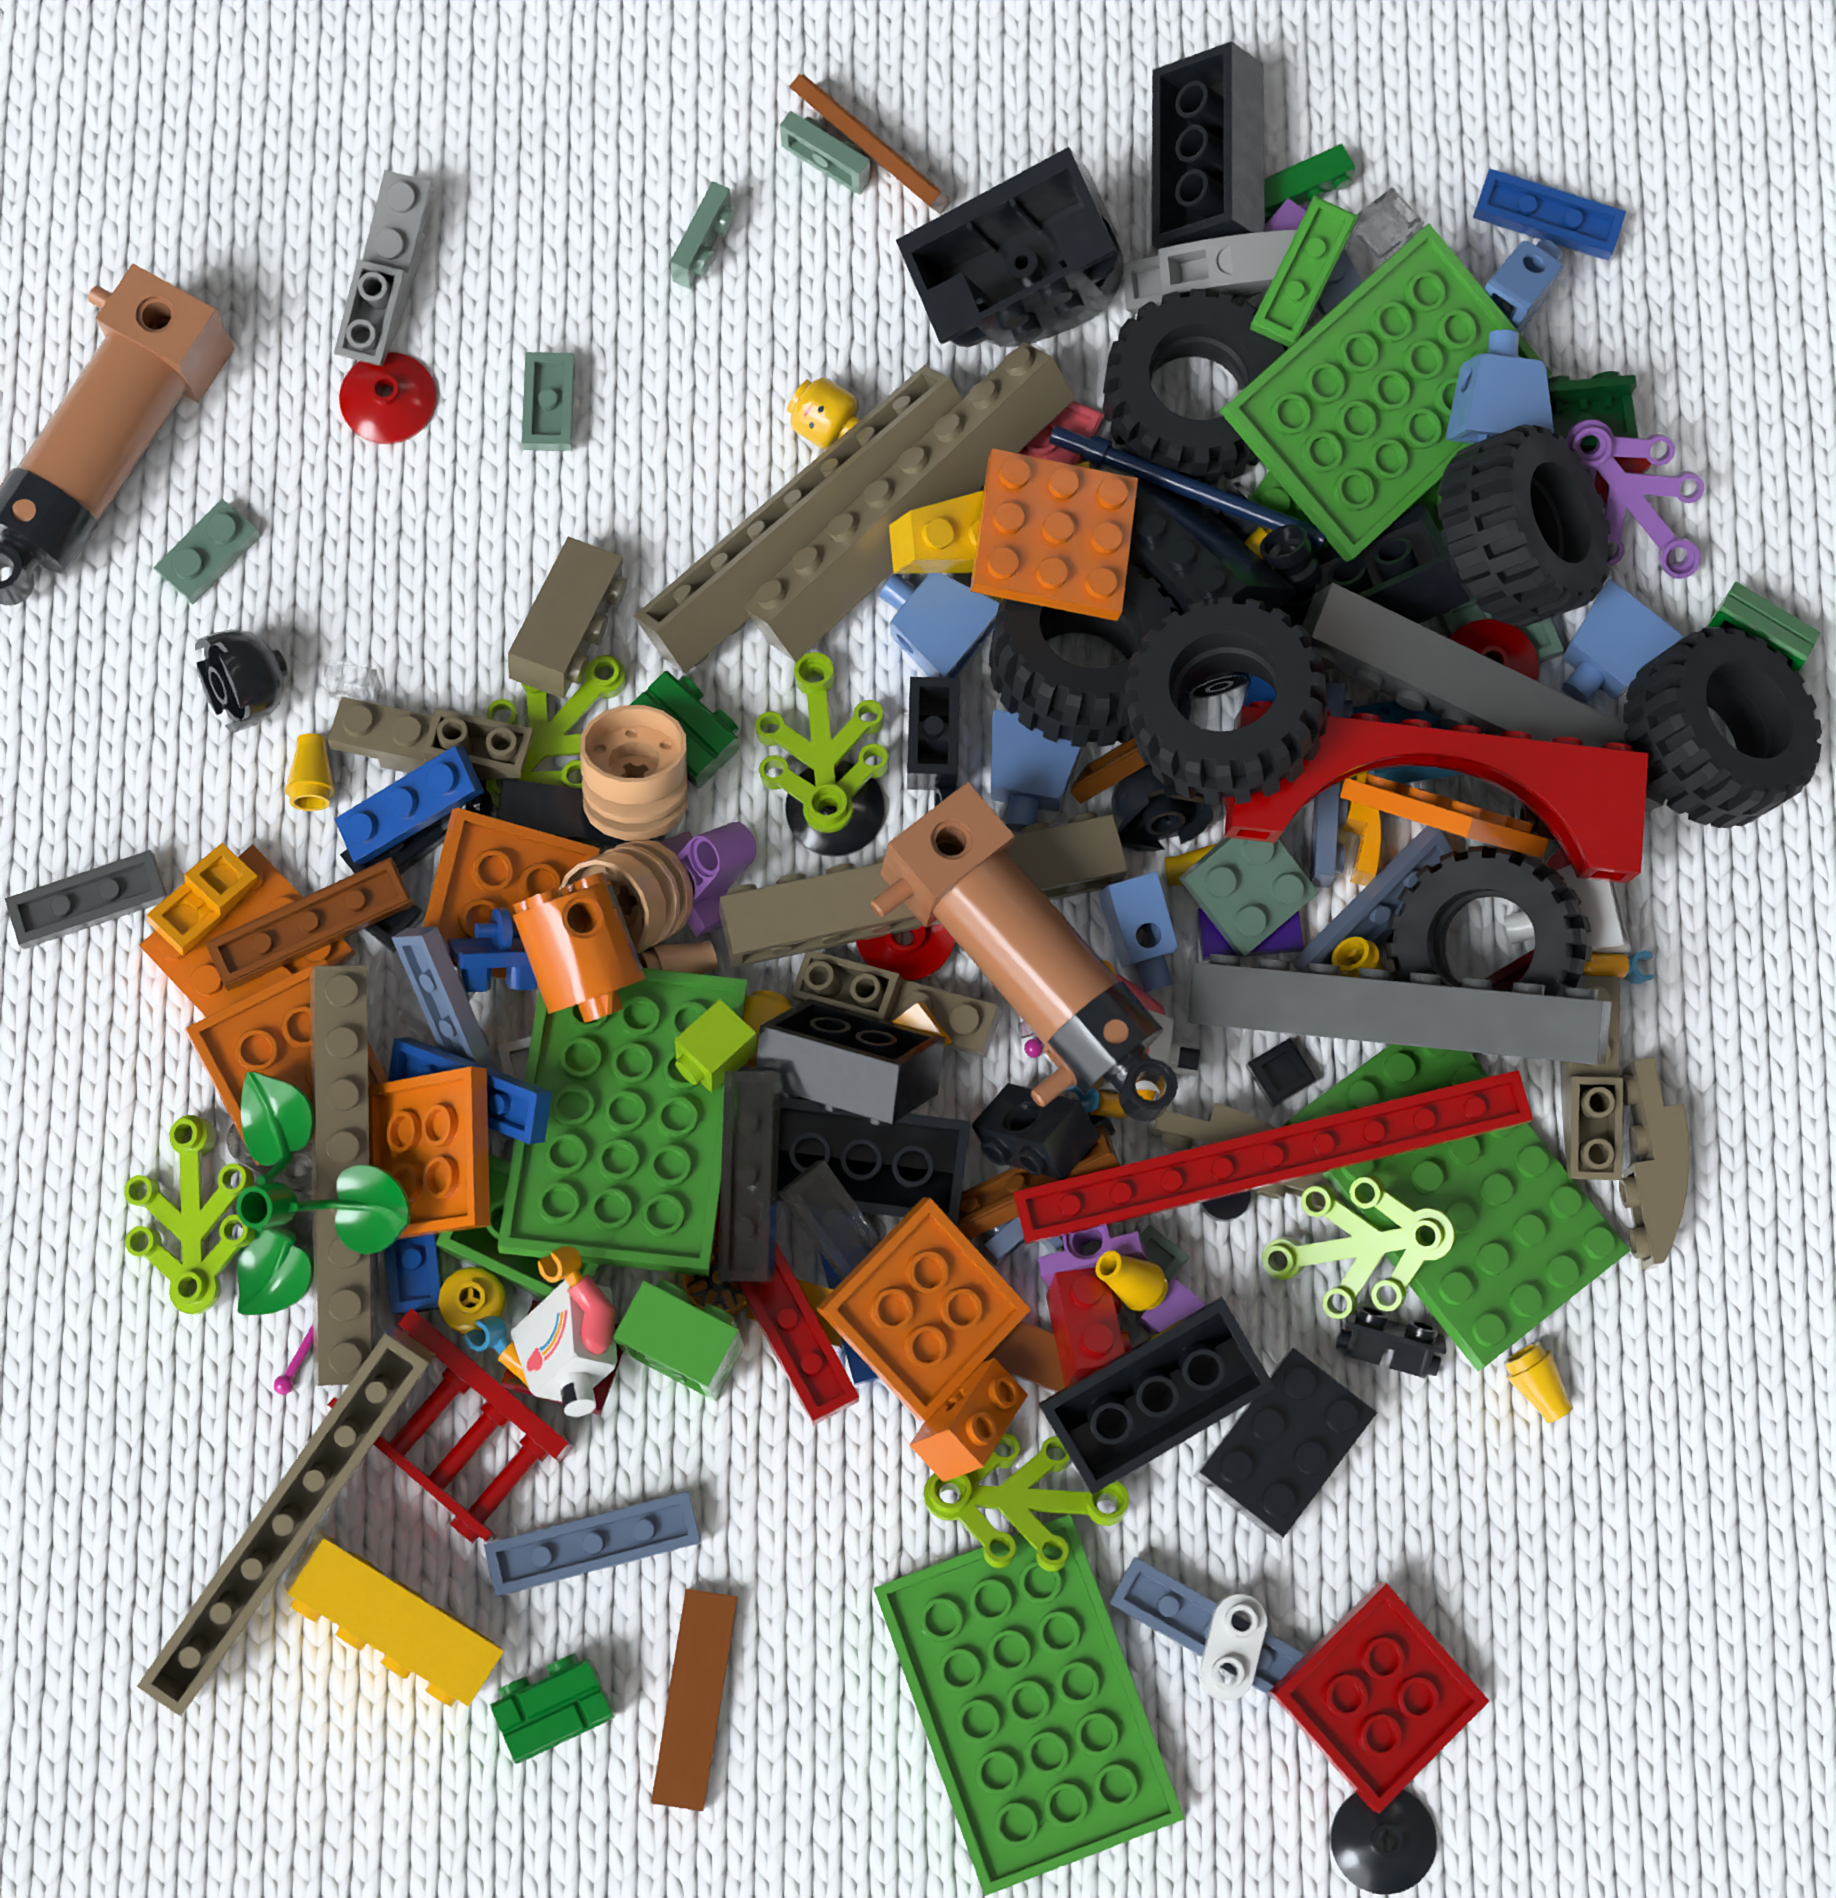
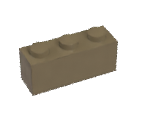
(567, 618)

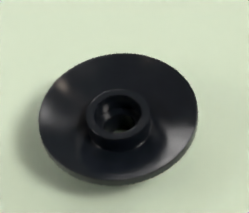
(856, 835)
(1364, 1862)

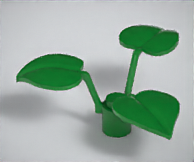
(369, 1201)

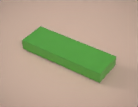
(1304, 272)

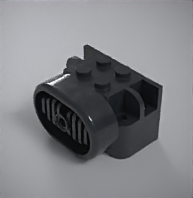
(1018, 258)

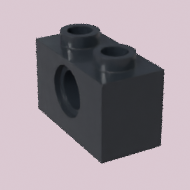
(933, 732)
(1032, 1136)

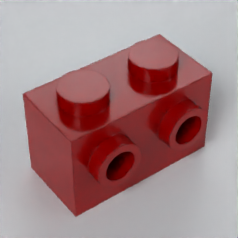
(1084, 1322)

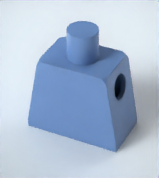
(1525, 280)
(1499, 392)
(939, 622)
(1614, 644)
(1028, 769)
(1140, 905)

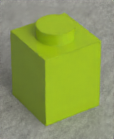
(714, 1045)

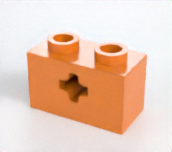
(970, 1422)

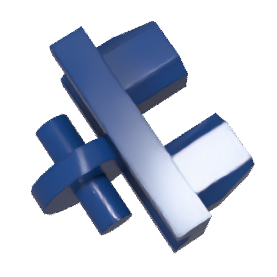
(495, 946)

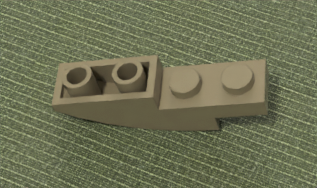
(410, 739)
(887, 995)
(1595, 1101)
(1225, 1123)
(1659, 1183)

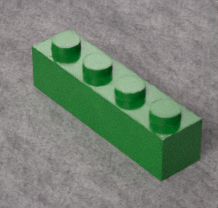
(1308, 179)

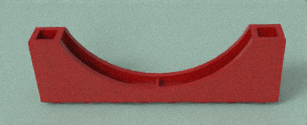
(1581, 793)

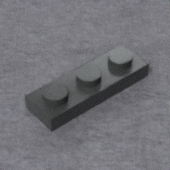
(86, 899)

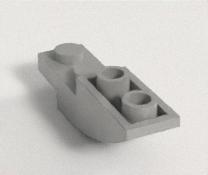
(1224, 264)
(387, 269)

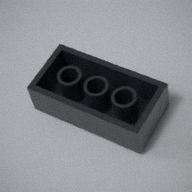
(1207, 147)

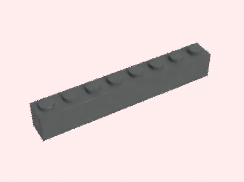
(1446, 677)
(1401, 1012)

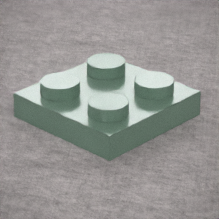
(1248, 889)

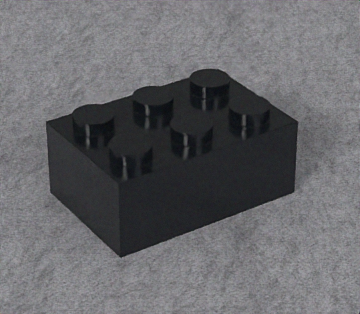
(851, 1061)
(1285, 1445)

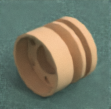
(634, 772)
(649, 887)

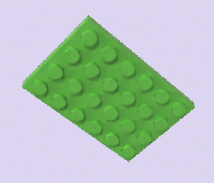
(1367, 394)
(628, 1138)
(1519, 1221)
(1028, 1708)

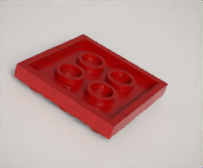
(1379, 1696)

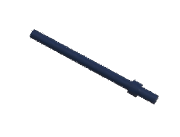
(1100, 453)

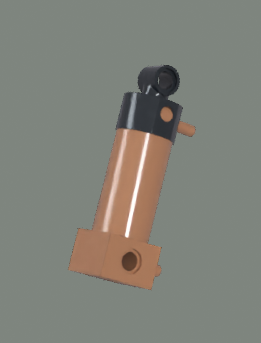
(152, 354)
(1093, 1027)

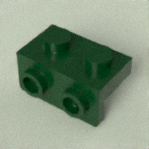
(1602, 398)

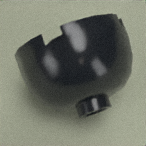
(241, 676)
(1154, 811)

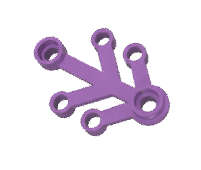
(1626, 490)

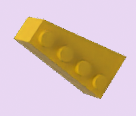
(938, 536)
(391, 1620)

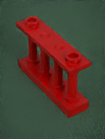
(498, 1410)

